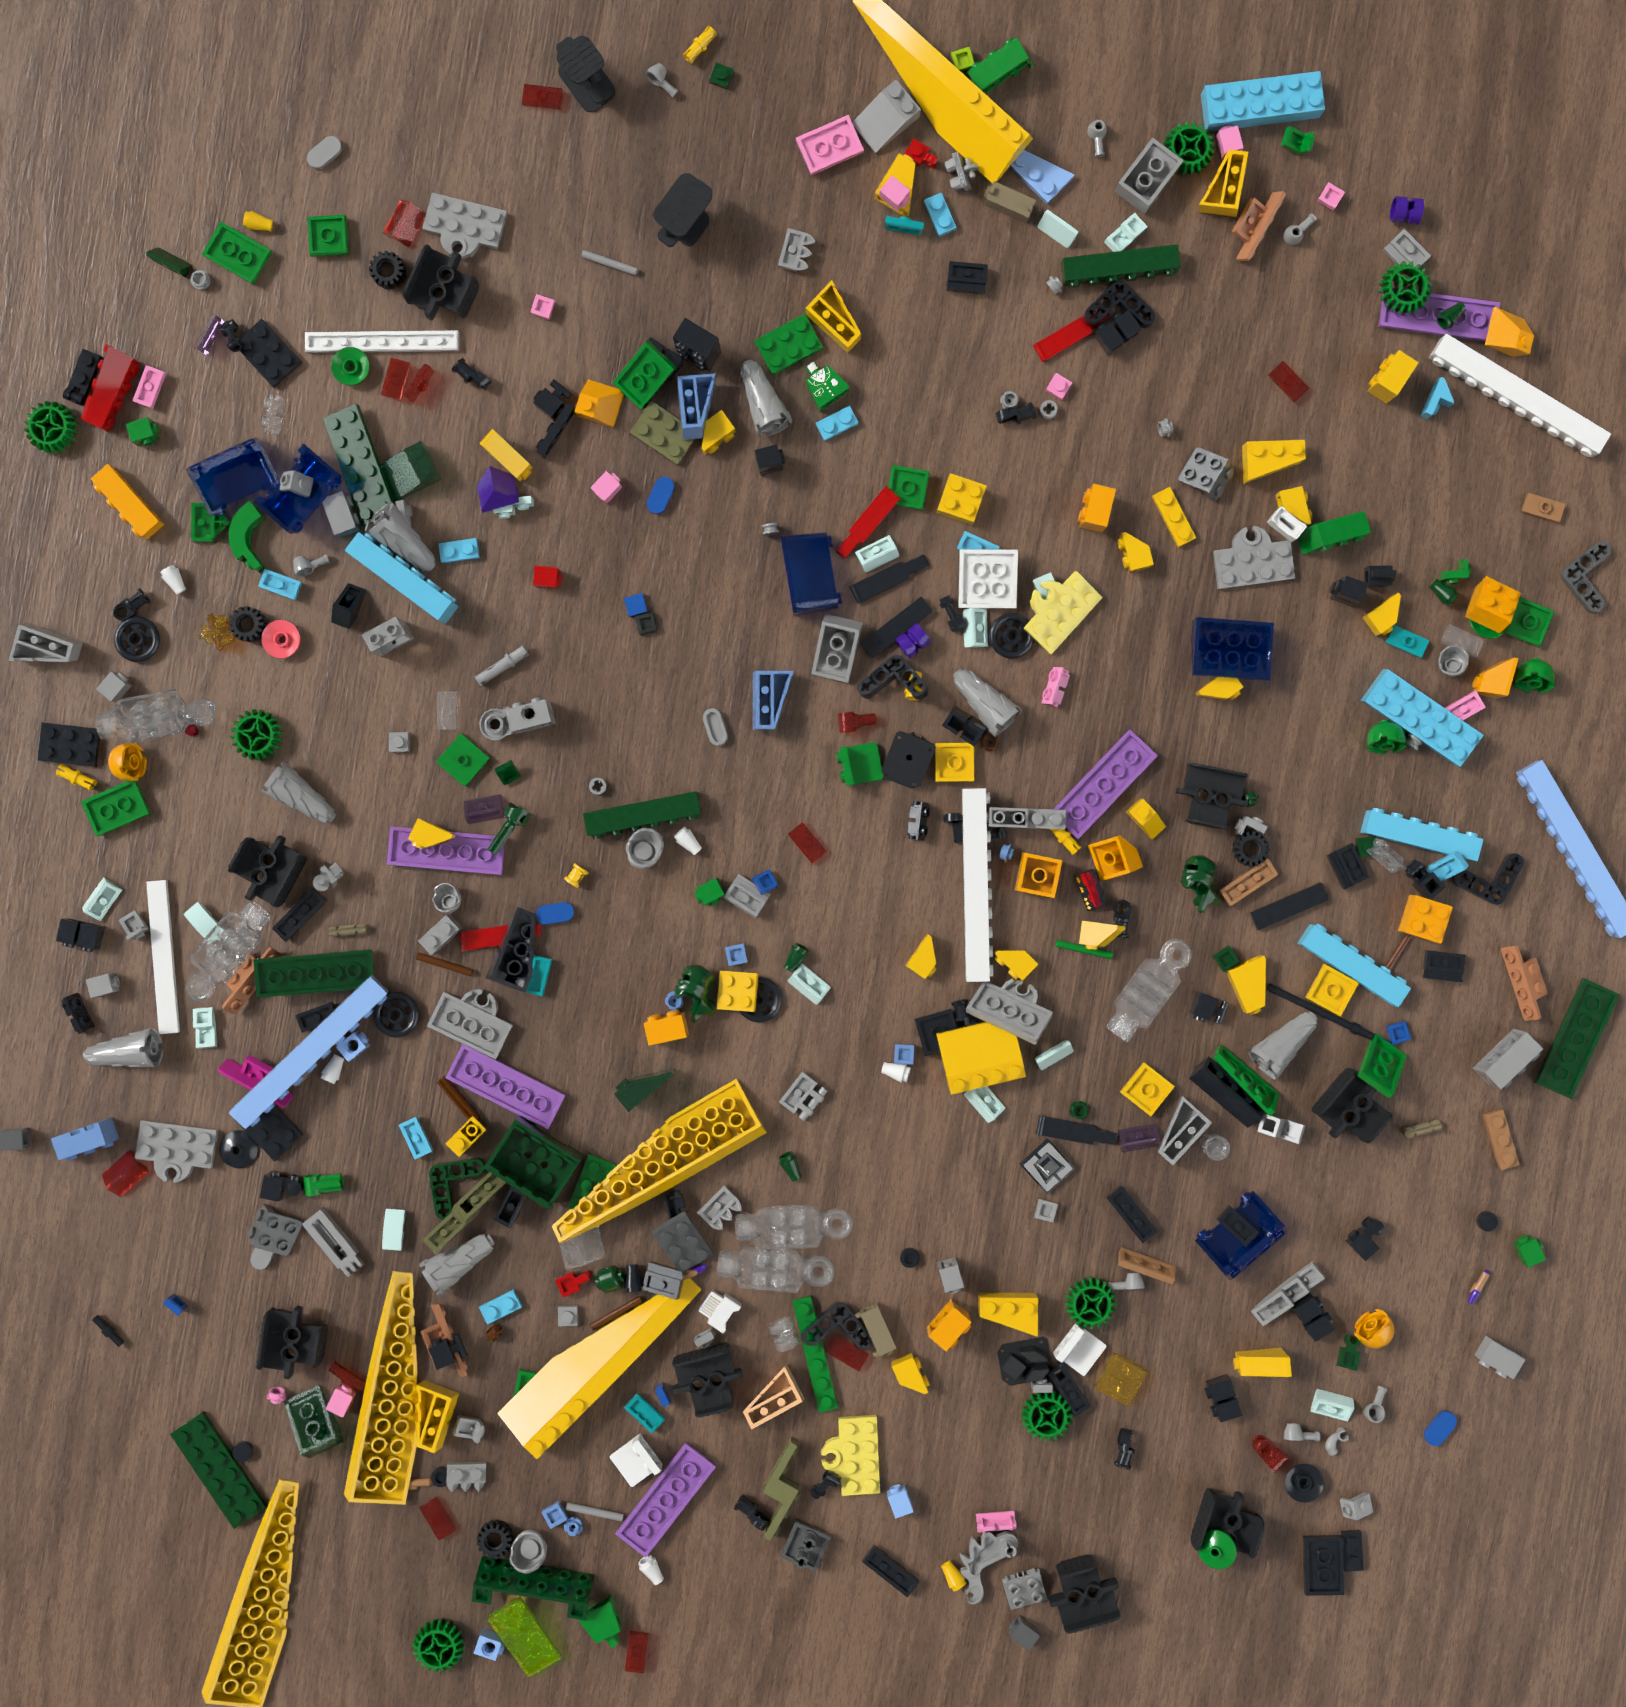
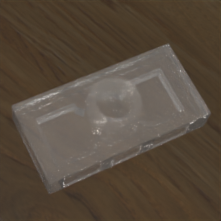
(1459, 637)
(446, 710)

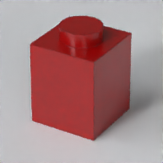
(547, 577)

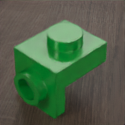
(1297, 141)
(1462, 573)

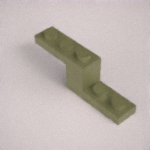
(463, 1212)
(781, 1489)

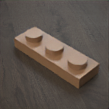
(1248, 882)
(1501, 1139)
(1146, 1265)

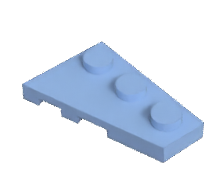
(1041, 175)

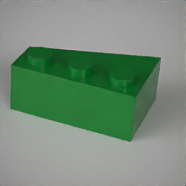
(1000, 65)
(1334, 532)

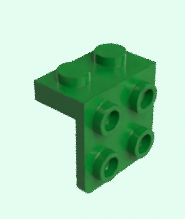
(860, 764)

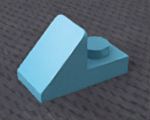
(1439, 395)

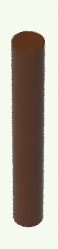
(1397, 952)
(444, 964)
(617, 1312)

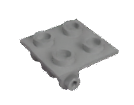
(1024, 1589)

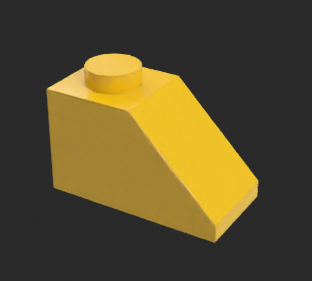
(1384, 616)
(1221, 689)
(1146, 818)
(428, 835)
(1098, 934)
(923, 959)

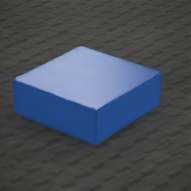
(635, 605)
(765, 882)
(1398, 1032)
(175, 1304)
(663, 1394)

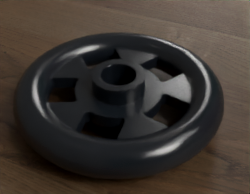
(995, 633)
(148, 651)
(775, 1004)
(398, 1031)

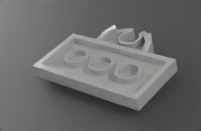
(464, 224)
(1253, 560)
(1010, 1009)
(471, 1022)
(176, 1148)

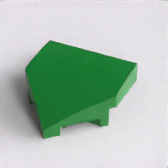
(203, 526)

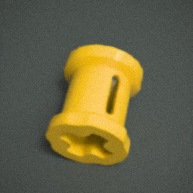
(576, 875)

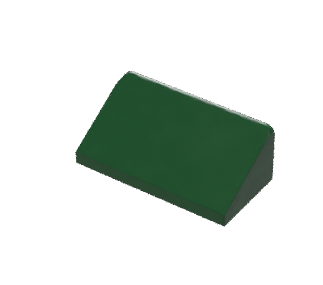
(169, 261)

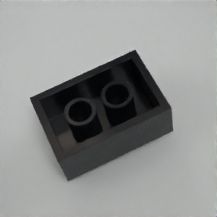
(697, 345)

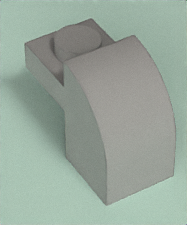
(1281, 1128)

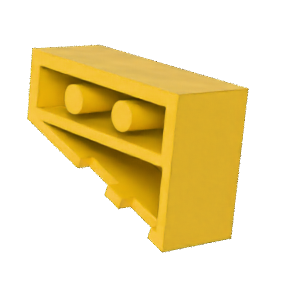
(1226, 188)
(834, 318)
(1268, 457)

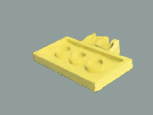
(1060, 610)
(855, 1455)

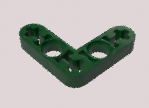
(448, 1175)

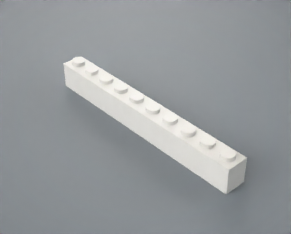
(1519, 396)
(976, 884)

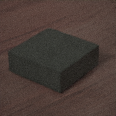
(646, 623)

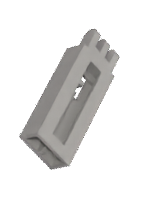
(327, 1236)

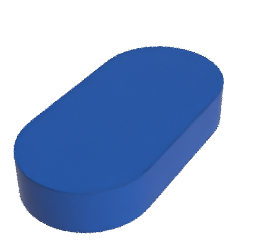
(660, 495)
(555, 913)
(1440, 1428)

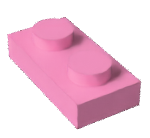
(149, 387)
(1466, 706)

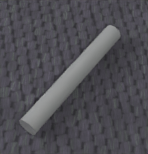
(609, 262)
(594, 1511)

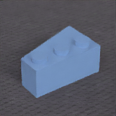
(695, 398)
(768, 697)
(85, 1139)

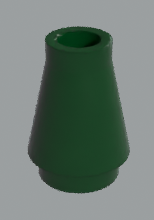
(1449, 316)
(1444, 592)
(795, 957)
(790, 1165)

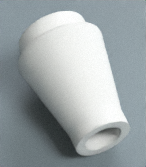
(173, 578)
(687, 840)
(333, 1069)
(896, 1071)
(651, 1569)

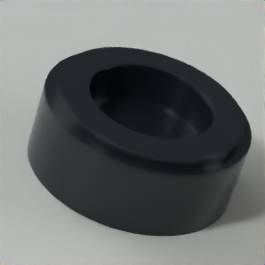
(952, 818)
(1487, 1221)
(909, 1257)
(242, 1451)
(439, 1476)

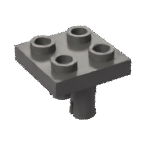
(805, 1546)

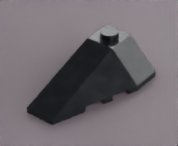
(514, 955)

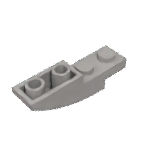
(1027, 818)

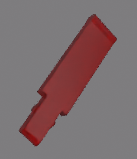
(1065, 337)
(869, 520)
(486, 937)

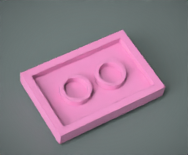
(829, 145)

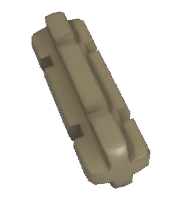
(347, 930)
(1422, 1129)

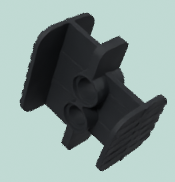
(583, 72)
(683, 212)
(428, 280)
(1213, 782)
(279, 875)
(1342, 1098)
(277, 1338)
(703, 1365)
(1214, 1514)
(1088, 1608)

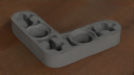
(1580, 578)

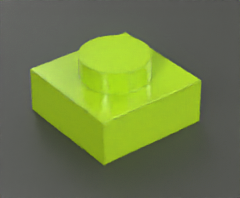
(962, 59)

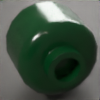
(610, 1279)

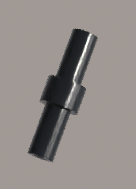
(108, 1330)

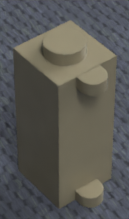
(1009, 202)
(877, 1330)

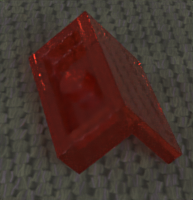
(404, 223)
(124, 1174)

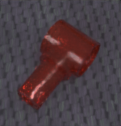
(851, 722)

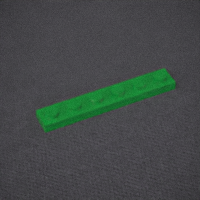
(815, 1356)

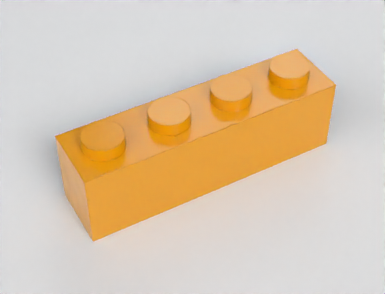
(127, 501)

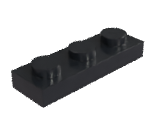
(555, 430)
(299, 914)
(1131, 1214)
(890, 1571)

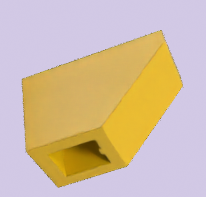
(716, 431)
(1295, 503)
(1136, 553)
(1017, 961)
(465, 1136)
(908, 1373)

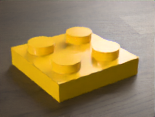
(954, 762)
(1332, 990)
(737, 991)
(1147, 1089)

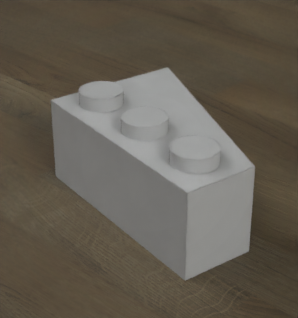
(40, 644)
(1182, 1131)

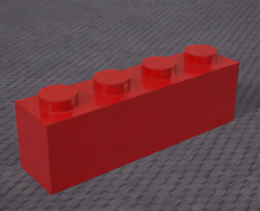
(109, 388)

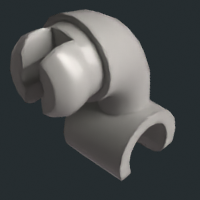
(1330, 1445)

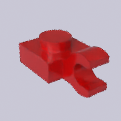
(920, 155)
(571, 1283)

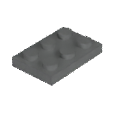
(682, 1242)

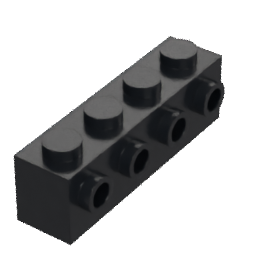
(1226, 1091)

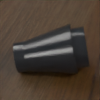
(632, 1279)

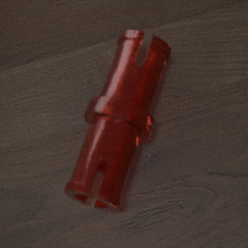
(346, 1376)

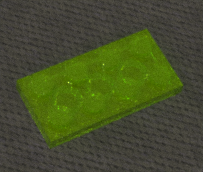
(524, 1636)

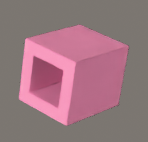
(1228, 139)
(895, 193)
(606, 486)
(341, 1400)

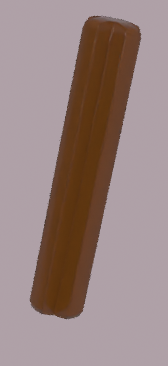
(457, 1098)

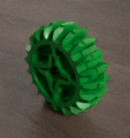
(1180, 136)
(1394, 274)
(51, 411)
(257, 727)
(1096, 1298)
(1042, 1420)
(452, 1639)

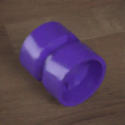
(1406, 210)
(913, 640)

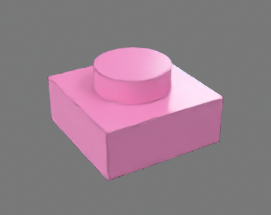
(1330, 196)
(542, 307)
(1058, 386)

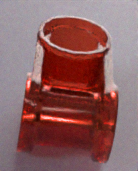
(1270, 1454)

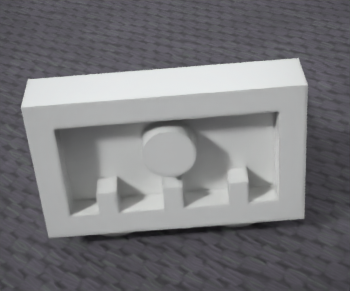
(1079, 1349)
(636, 1460)

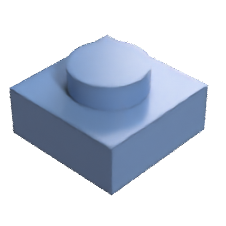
(736, 954)
(904, 1054)
(554, 1514)

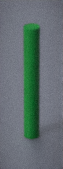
(1081, 948)

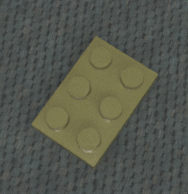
(662, 433)

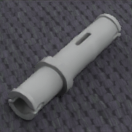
(508, 661)

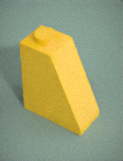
(903, 171)
(506, 455)
(1249, 983)
(1263, 1362)

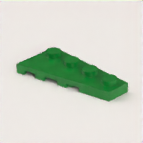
(1251, 1082)

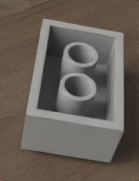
(1508, 1059)

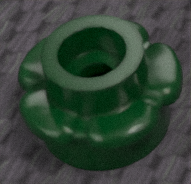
(1251, 798)
(1079, 1115)

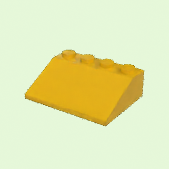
(979, 1057)

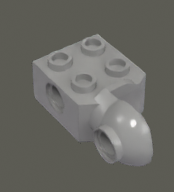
(516, 719)

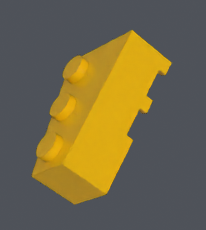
(1011, 1310)
(434, 1414)

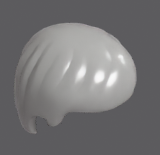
(644, 848)
(528, 1551)

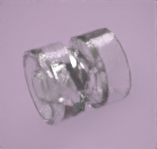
(1215, 1146)
(783, 1332)

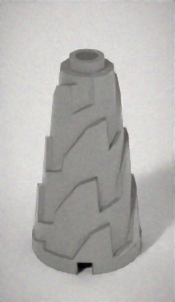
(765, 406)
(395, 532)
(992, 707)
(296, 793)
(1282, 1045)
(132, 1050)
(448, 1267)

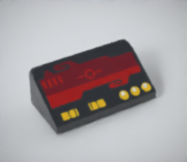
(1090, 889)

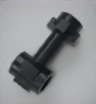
(229, 329)
(956, 622)
(829, 1479)

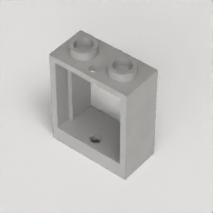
(381, 637)

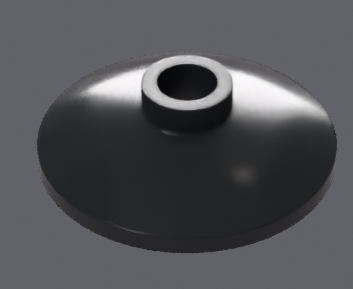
(247, 1147)
(1309, 1489)

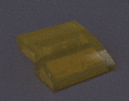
(1120, 1379)

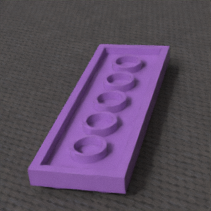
(1471, 325)
(1105, 783)
(464, 853)
(505, 1086)
(665, 1499)

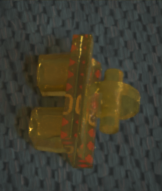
(220, 639)

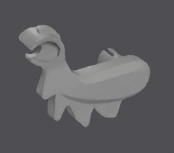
(982, 1554)

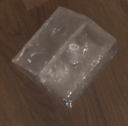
(582, 1249)

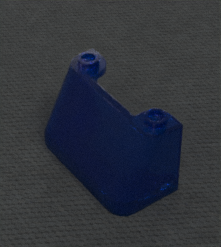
(232, 475)
(292, 509)
(810, 573)
(1228, 1252)

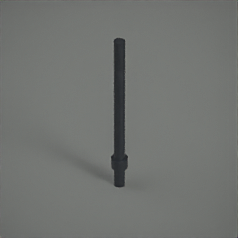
(1353, 1027)

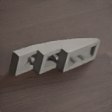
(1287, 1293)

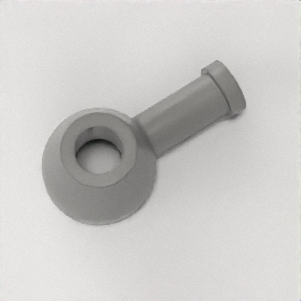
(656, 75)
(1097, 135)
(1292, 239)
(304, 567)
(1133, 1281)
(1378, 1411)
(1294, 1432)

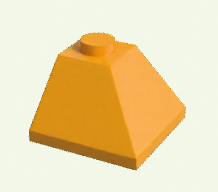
(1509, 334)
(599, 403)
(1496, 680)
(1114, 857)

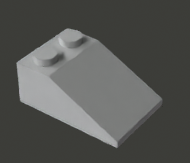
(886, 117)
(1148, 175)
(836, 648)

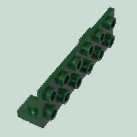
(544, 1583)

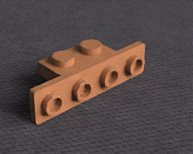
(1254, 223)
(1526, 981)
(243, 982)
(443, 1330)

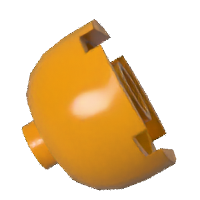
(127, 762)
(1374, 1329)

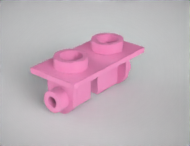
(1057, 678)
(996, 1521)

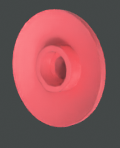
(272, 635)

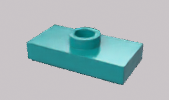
(904, 224)
(1407, 641)
(540, 974)
(644, 1412)

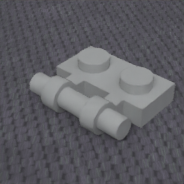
(798, 1093)

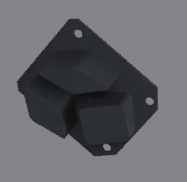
(903, 768)
(1014, 1364)

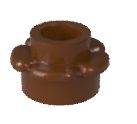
(984, 742)
(493, 1333)

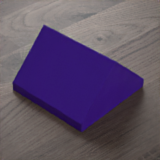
(497, 489)

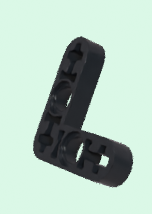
(1120, 299)
(897, 672)
(1495, 885)
(841, 1320)

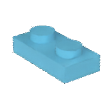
(939, 214)
(836, 423)
(971, 541)
(459, 550)
(280, 584)
(1448, 866)
(416, 1137)
(500, 1306)

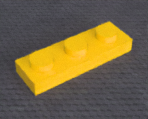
(1173, 517)

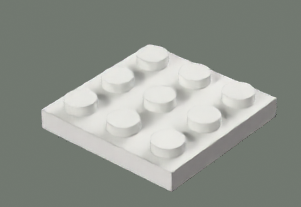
(988, 578)

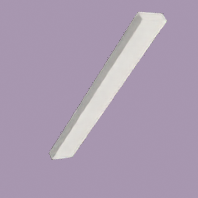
(383, 341)
(163, 956)

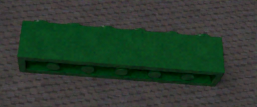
(1120, 265)
(641, 814)

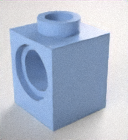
(346, 1049)
(899, 1500)
(484, 1650)

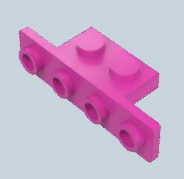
(250, 1075)

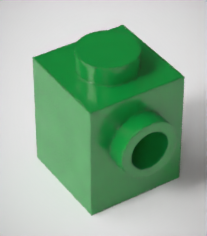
(143, 431)
(709, 892)
(1529, 1250)

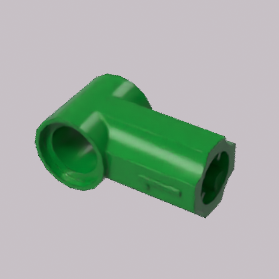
(317, 1184)

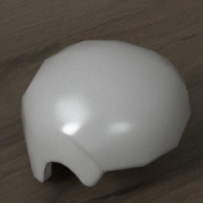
(1453, 661)
(446, 898)

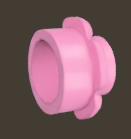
(276, 1395)

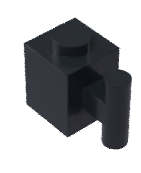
(549, 402)
(1379, 576)
(1205, 1006)
(443, 1353)

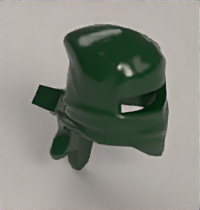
(1199, 876)
(696, 984)

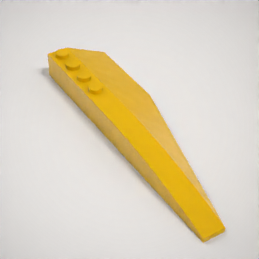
(948, 98)
(671, 1155)
(586, 1371)
(388, 1412)
(258, 1611)

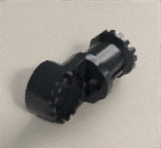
(470, 374)
(1020, 414)
(131, 604)
(1122, 919)
(961, 1014)
(1125, 1450)
(750, 1509)

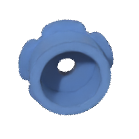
(1006, 852)
(669, 1001)
(573, 1521)

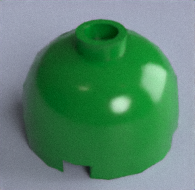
(1535, 675)
(1386, 736)

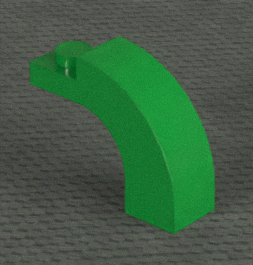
(240, 533)

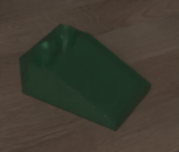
(410, 471)
(636, 1089)
(313, 1424)

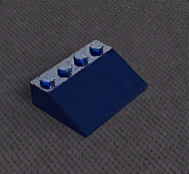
(1232, 648)

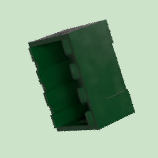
(526, 1173)

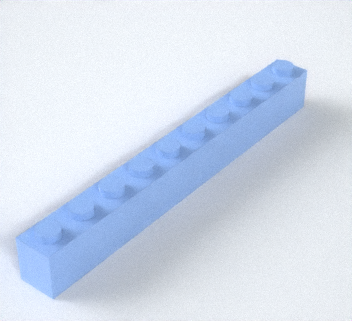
(1576, 846)
(304, 1055)

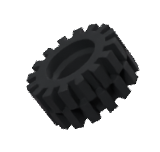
(395, 278)
(239, 615)
(1239, 848)
(486, 1547)

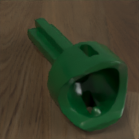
(514, 818)

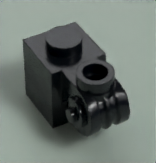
(1424, 882)
(275, 1184)
(1361, 1239)

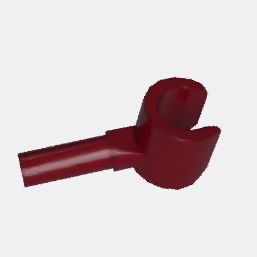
(191, 730)

